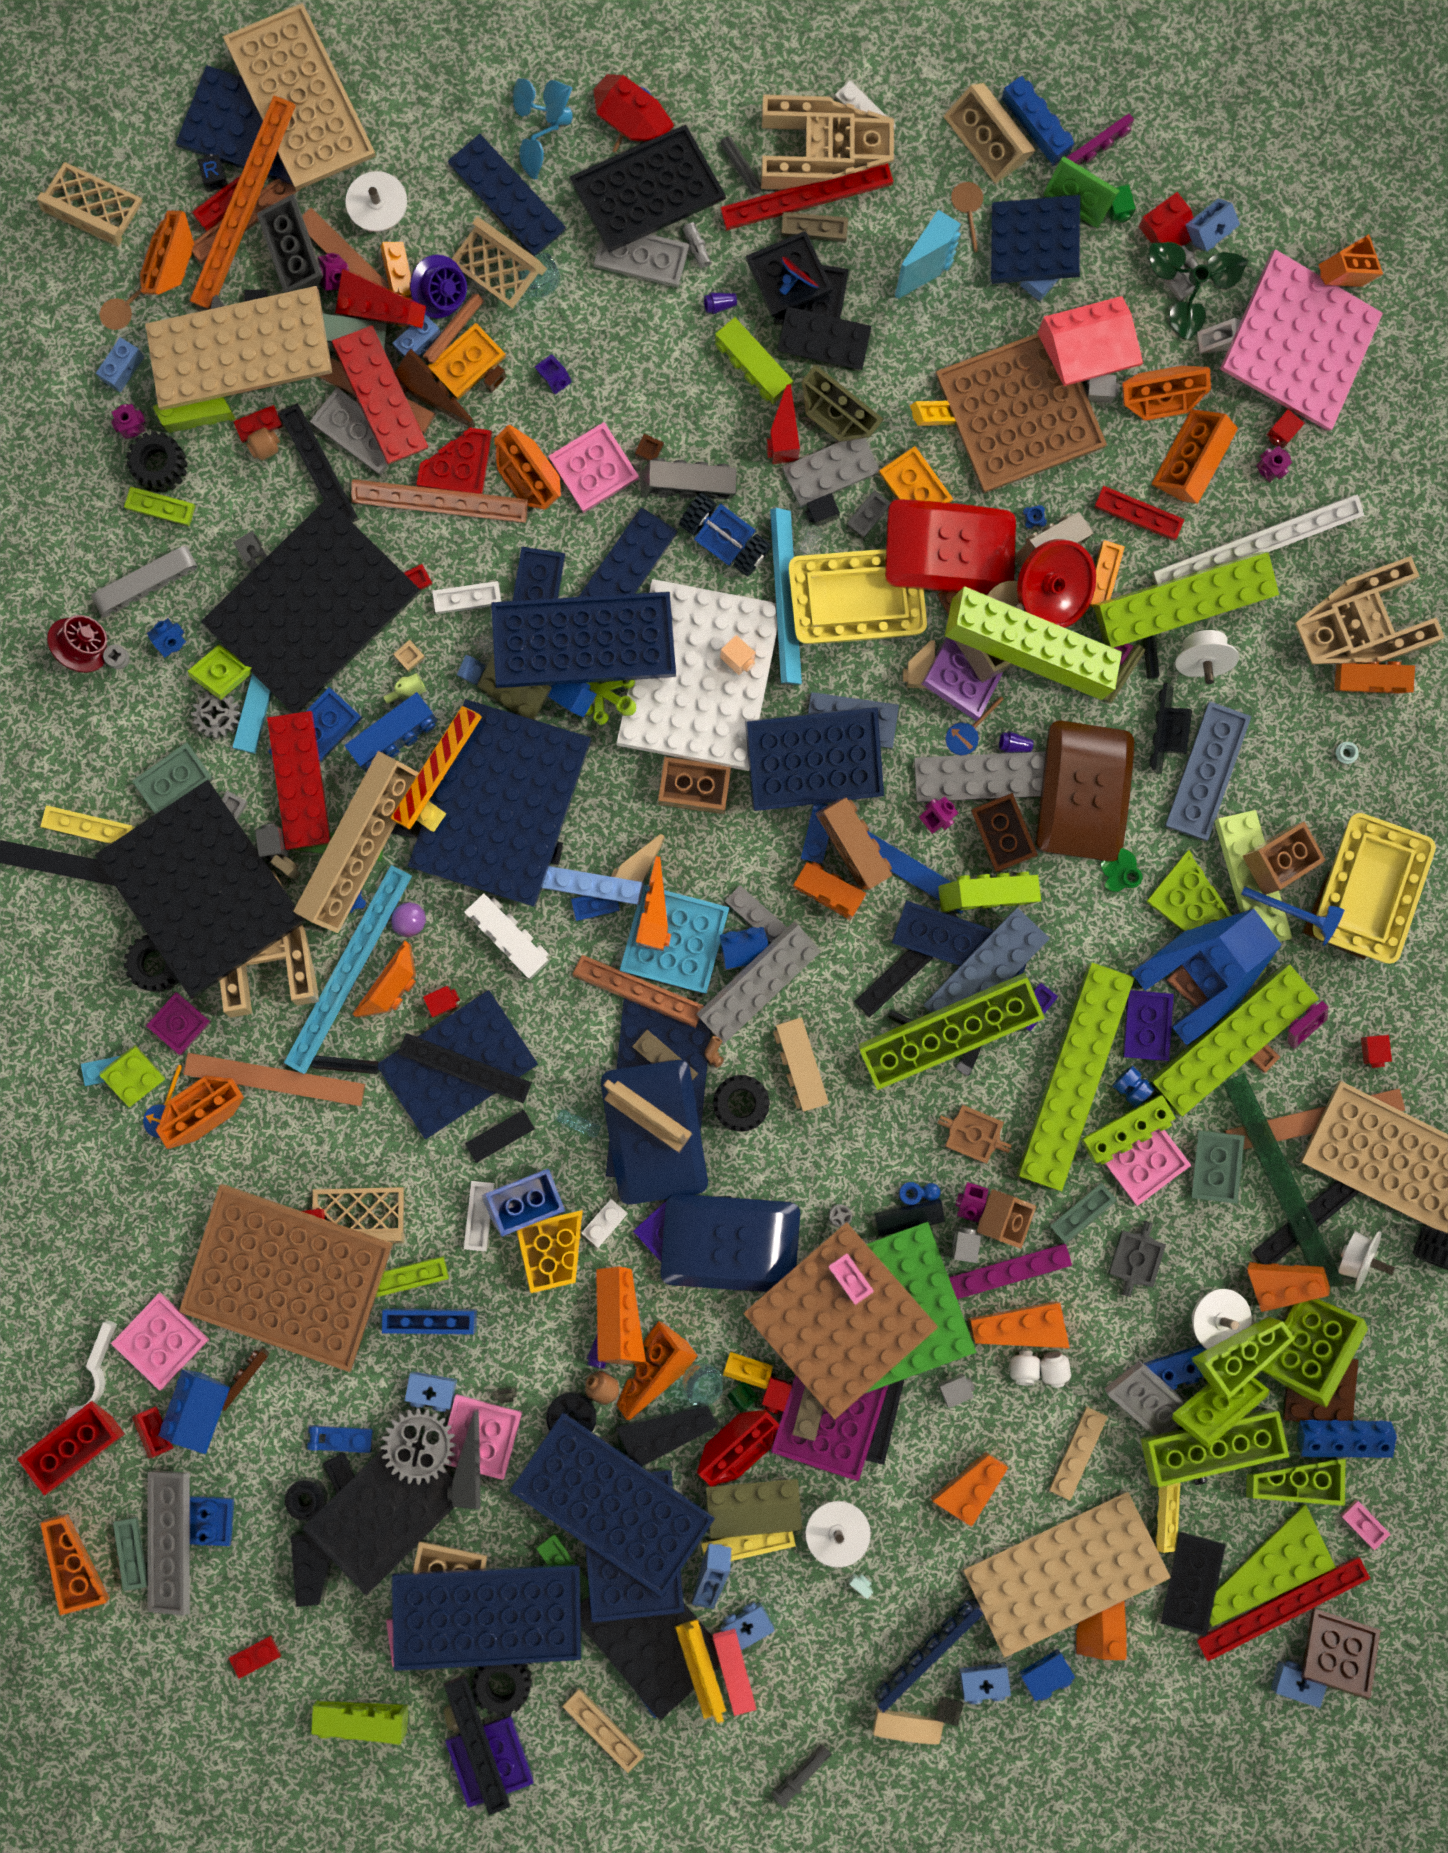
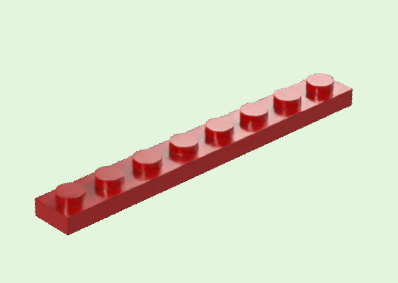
(805, 196)
(1282, 1608)

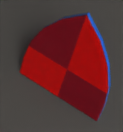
(796, 273)

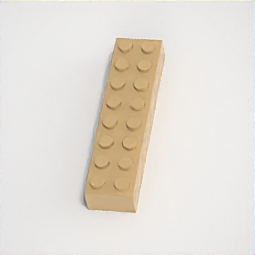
(355, 844)

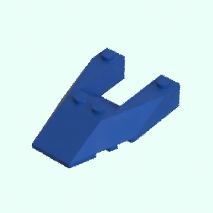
(1222, 961)

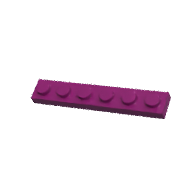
(1010, 1271)

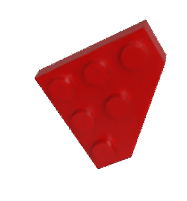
(459, 464)

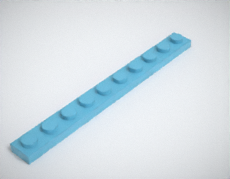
(347, 969)

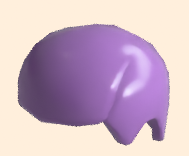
(408, 919)

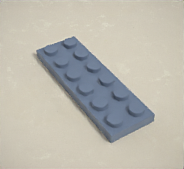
(1207, 771)
(992, 961)

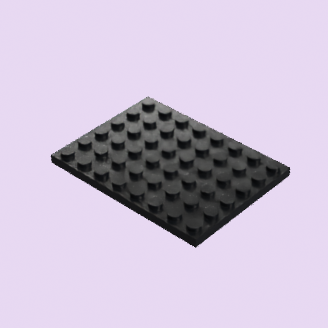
(311, 606)
(199, 889)

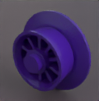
(438, 285)

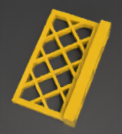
(701, 1670)

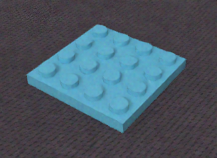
(692, 946)

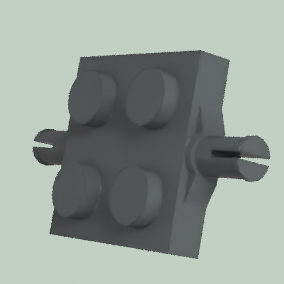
(1137, 1258)

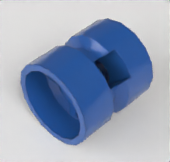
(1134, 1087)

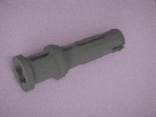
(794, 1783)

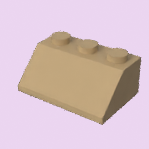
(441, 1558)

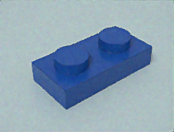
(590, 907)

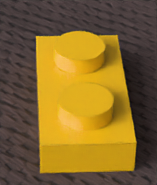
(748, 1370)

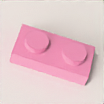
(851, 1279)
(1365, 1524)

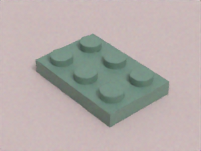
(172, 778)
(1218, 1166)

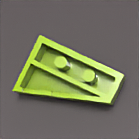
(195, 415)

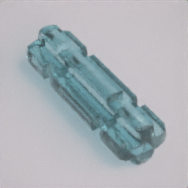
(578, 1123)

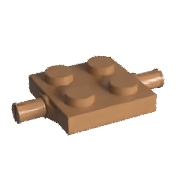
(974, 1134)

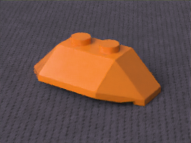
(167, 254)
(1166, 391)
(526, 468)
(390, 985)
(198, 1110)

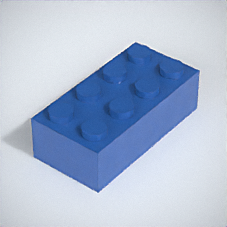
(393, 731)

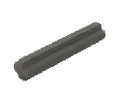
(741, 165)

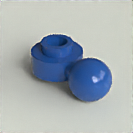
(929, 1192)

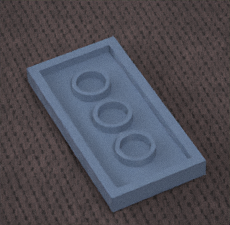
(886, 712)

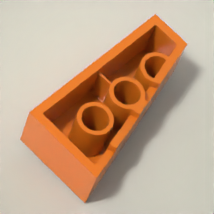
(1026, 1326)
(72, 1571)

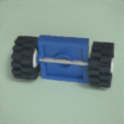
(724, 534)

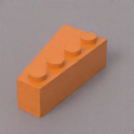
(618, 1318)

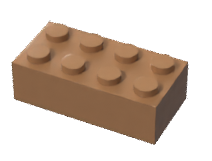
(854, 843)

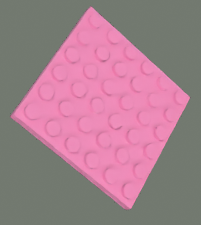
(1301, 340)

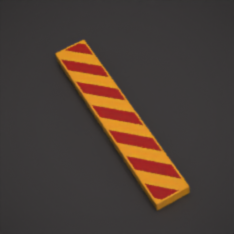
(436, 767)

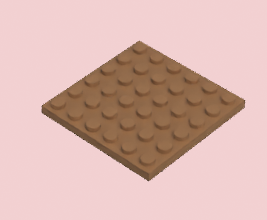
(1018, 413)
(829, 1339)

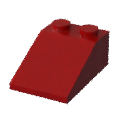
(784, 441)

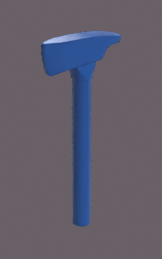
(1327, 924)

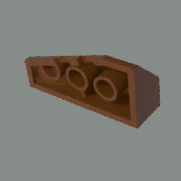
(419, 382)

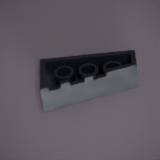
(660, 1434)

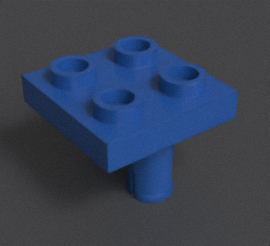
(211, 1520)

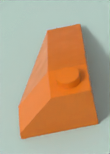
(653, 923)
(666, 1361)
(1103, 1634)

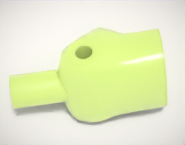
(406, 688)

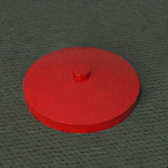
(1057, 582)

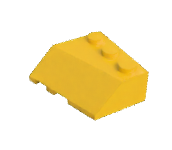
(551, 1251)

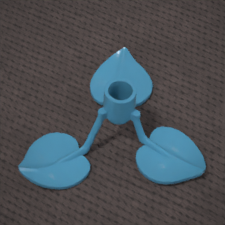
(555, 97)

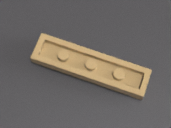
(1078, 1453)
(603, 1730)

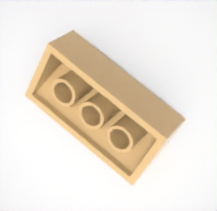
(989, 132)

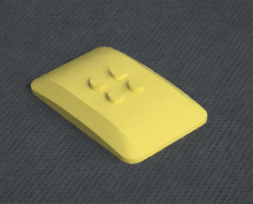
(850, 600)
(1377, 885)

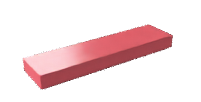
(734, 1672)

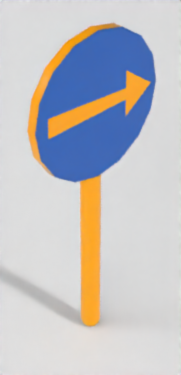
(153, 1115)

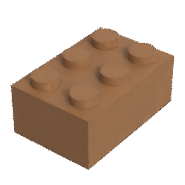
(694, 785)
(1284, 858)

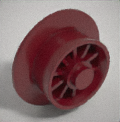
(78, 643)

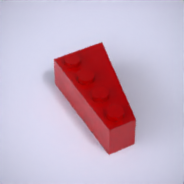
(373, 302)

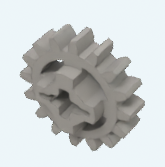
(216, 724)

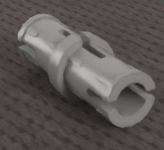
(697, 245)

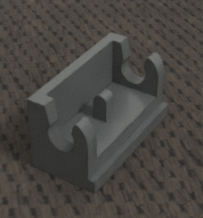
(250, 548)

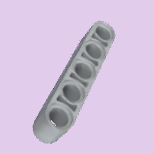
(143, 580)

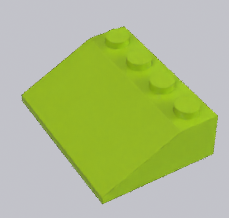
(1321, 1349)

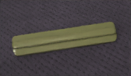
(1125, 671)

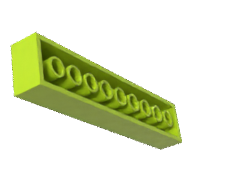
(1075, 1076)

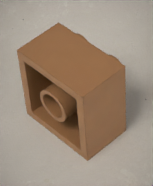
(1006, 1218)

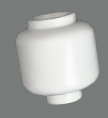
(1025, 1368)
(1055, 1369)

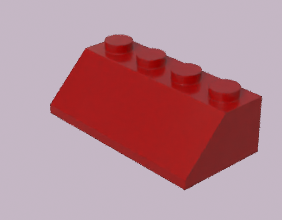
(70, 1447)

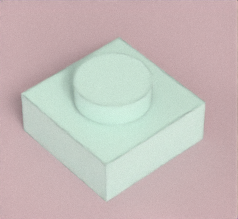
(861, 1584)

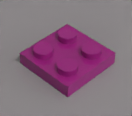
(178, 1023)
(1301, 1029)

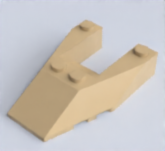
(837, 140)
(1355, 625)
(300, 971)

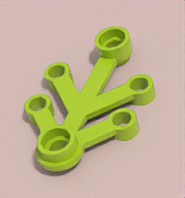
(624, 704)

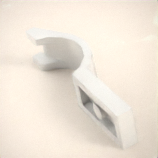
(95, 1361)

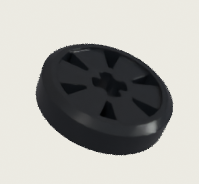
(576, 1403)

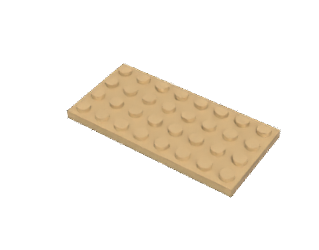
(289, 61)
(238, 348)
(1382, 1155)
(1066, 1574)

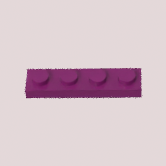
(1103, 140)

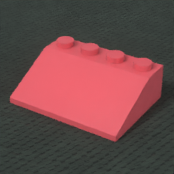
(1091, 340)

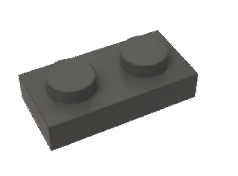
(868, 514)

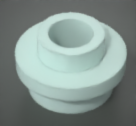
(1353, 752)

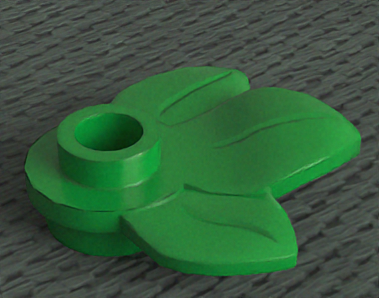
(1118, 871)

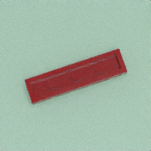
(1139, 513)

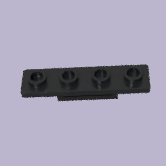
(1172, 729)

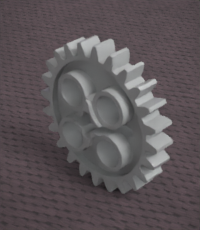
(398, 1441)

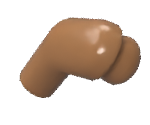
(711, 1052)

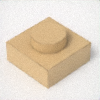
(409, 655)

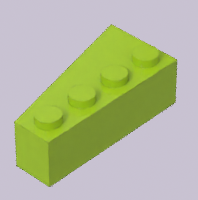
(1243, 1355)
(360, 1721)

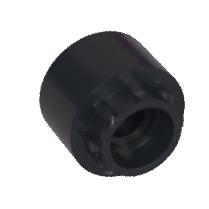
(297, 1507)

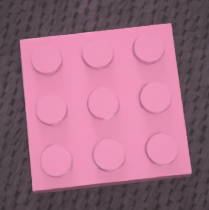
(593, 467)
(1147, 1166)
(160, 1341)
(496, 1433)

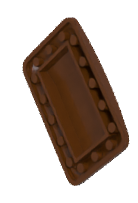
(1085, 791)

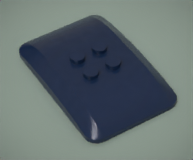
(642, 1162)
(728, 1242)

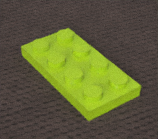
(1212, 1415)

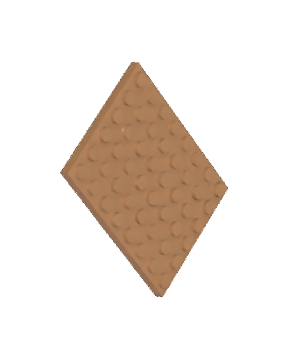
(285, 1277)

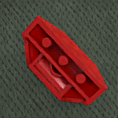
(630, 109)
(737, 1447)

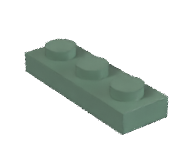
(1083, 1213)
(130, 1553)

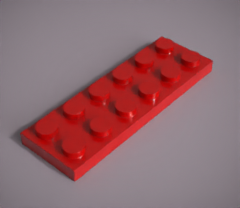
(379, 394)
(299, 780)

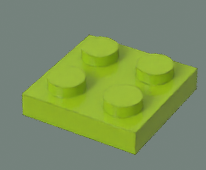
(219, 672)
(132, 1076)

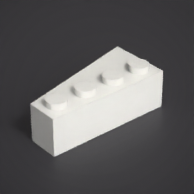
(507, 936)

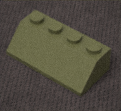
(754, 1508)

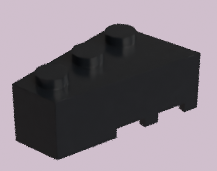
(310, 1570)

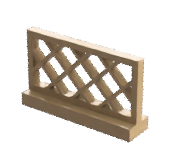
(77, 216)
(511, 251)
(647, 1115)
(391, 1235)

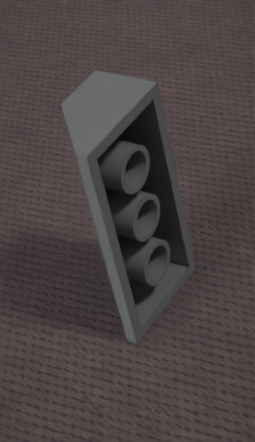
(290, 245)

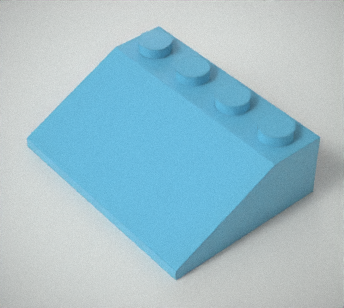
(930, 254)

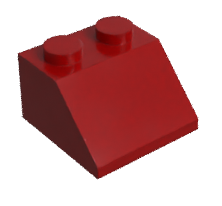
(1168, 222)

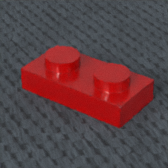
(264, 418)
(254, 1656)

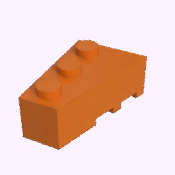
(1352, 265)
(1375, 677)
(829, 890)
(1287, 1285)
(971, 1489)

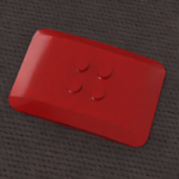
(949, 546)

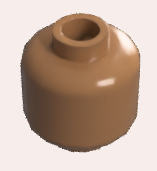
(263, 443)
(602, 1387)

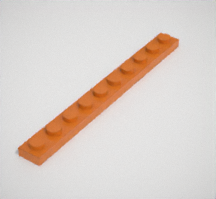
(243, 201)

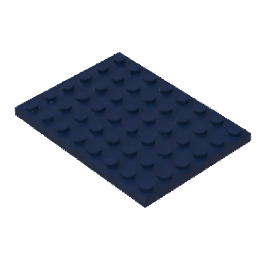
(503, 805)

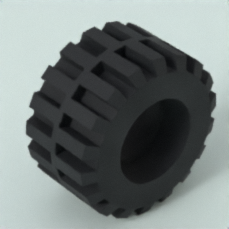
(168, 474)
(136, 968)
(760, 1096)
(1432, 1247)
(502, 1703)

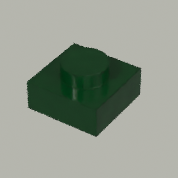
(742, 1396)

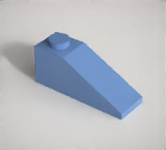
(712, 1575)

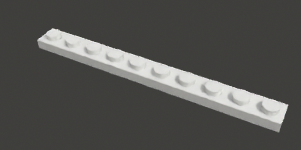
(1267, 539)

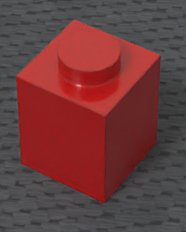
(1285, 429)
(442, 1001)
(1376, 1050)
(776, 1395)

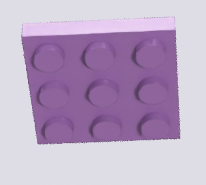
(957, 682)

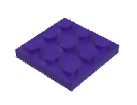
(507, 1754)

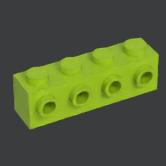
(752, 360)
(1127, 1129)

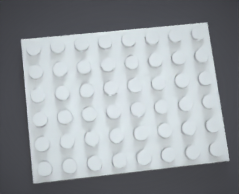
(707, 703)

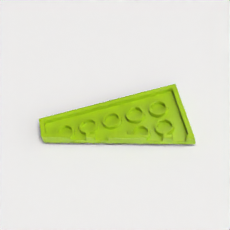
(1188, 897)
(1280, 1564)

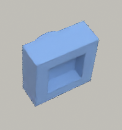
(471, 670)

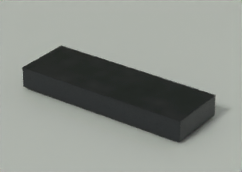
(500, 1136)
(909, 1216)

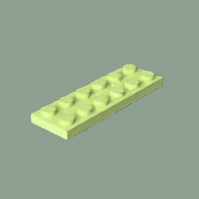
(1237, 837)

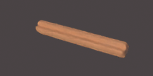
(453, 328)

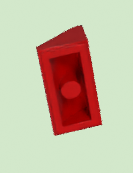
(148, 1427)

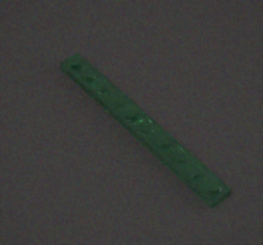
(1280, 1176)

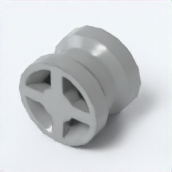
(121, 658)
(841, 1217)

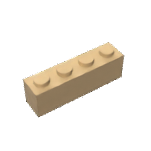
(801, 1064)

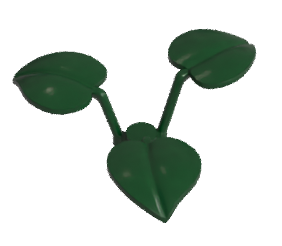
(1224, 267)

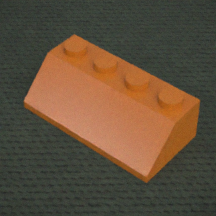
(1195, 455)

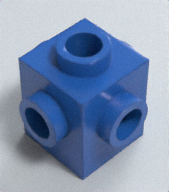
(167, 637)

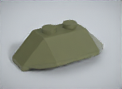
(837, 408)

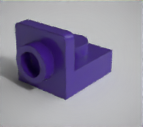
(553, 373)

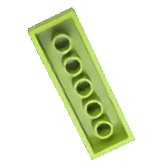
(1181, 1457)

